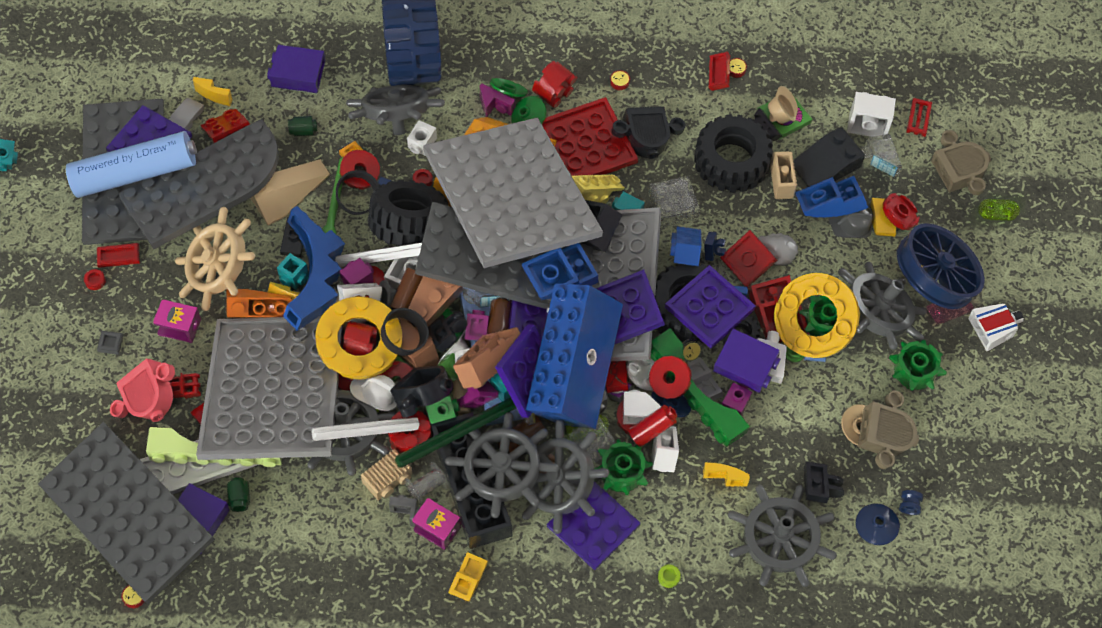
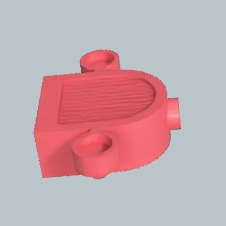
(145, 391)

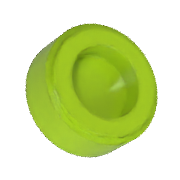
(669, 576)

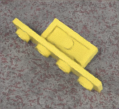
(598, 187)

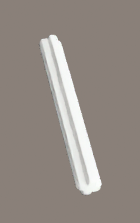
(381, 254)
(365, 428)

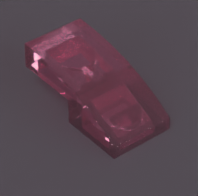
(942, 315)

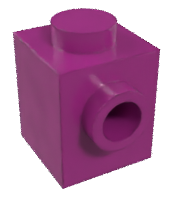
(357, 273)
(737, 398)

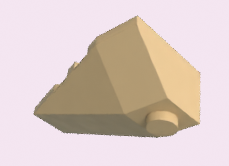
(288, 189)

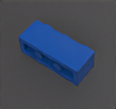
(686, 246)

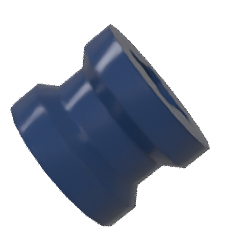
(911, 502)

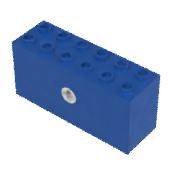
(574, 355)

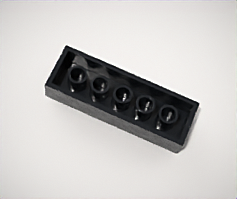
(474, 510)

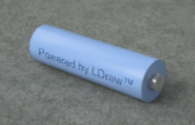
(131, 164)

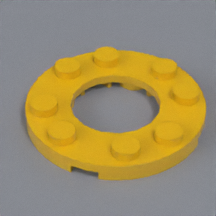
(787, 321)
(347, 364)

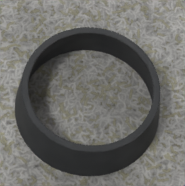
(359, 174)
(413, 317)

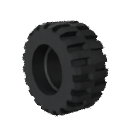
(728, 174)
(401, 211)
(667, 286)

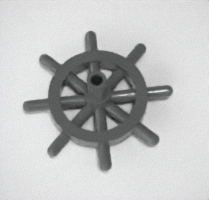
(395, 104)
(882, 302)
(343, 416)
(502, 465)
(565, 477)
(782, 535)

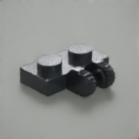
(444, 329)
(820, 484)

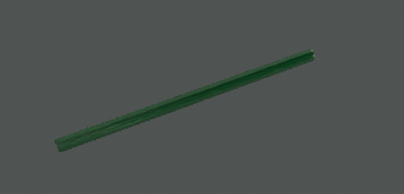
(454, 433)

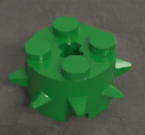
(820, 316)
(917, 365)
(634, 465)

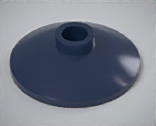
(679, 404)
(873, 532)

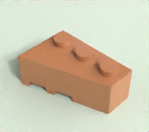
(433, 298)
(423, 357)
(480, 360)

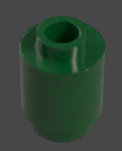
(302, 126)
(238, 494)

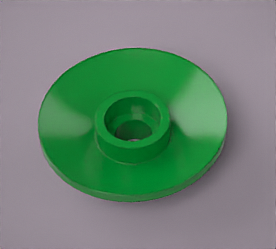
(508, 87)
(532, 106)

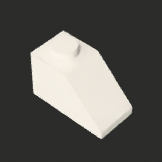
(637, 406)
(665, 450)

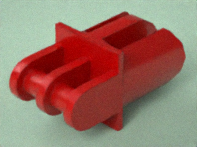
(180, 386)

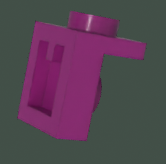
(476, 325)

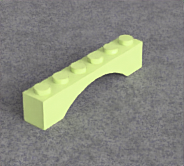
(168, 445)

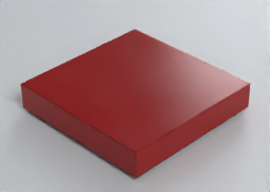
(748, 258)

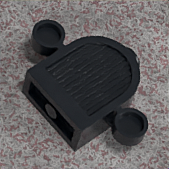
(647, 129)
(421, 388)

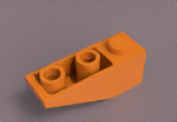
(256, 304)

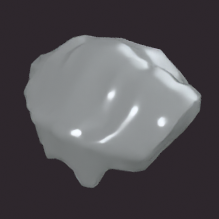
(781, 246)

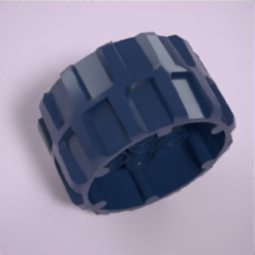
(411, 41)

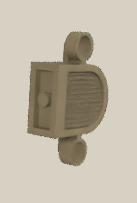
(961, 164)
(887, 430)

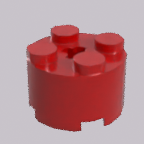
(554, 84)
(360, 338)
(402, 441)

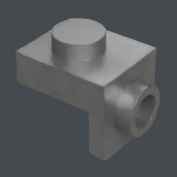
(404, 505)

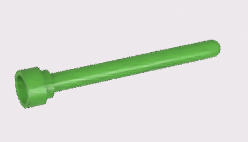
(334, 204)

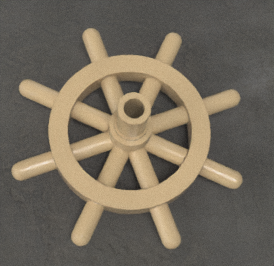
(215, 259)

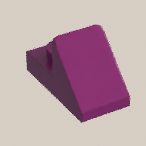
(492, 98)
(478, 397)

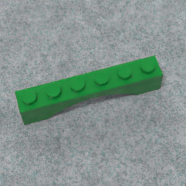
(724, 421)

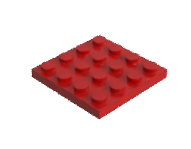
(587, 140)

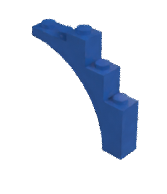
(323, 270)

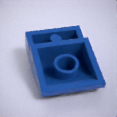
(832, 198)
(560, 267)

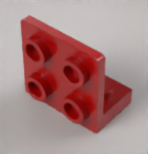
(224, 125)

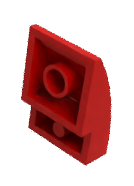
(765, 297)

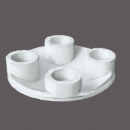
(639, 372)

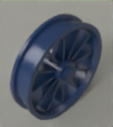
(956, 283)

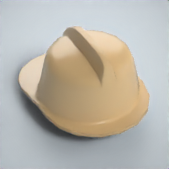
(783, 106)

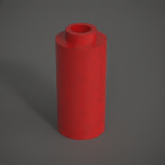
(653, 425)

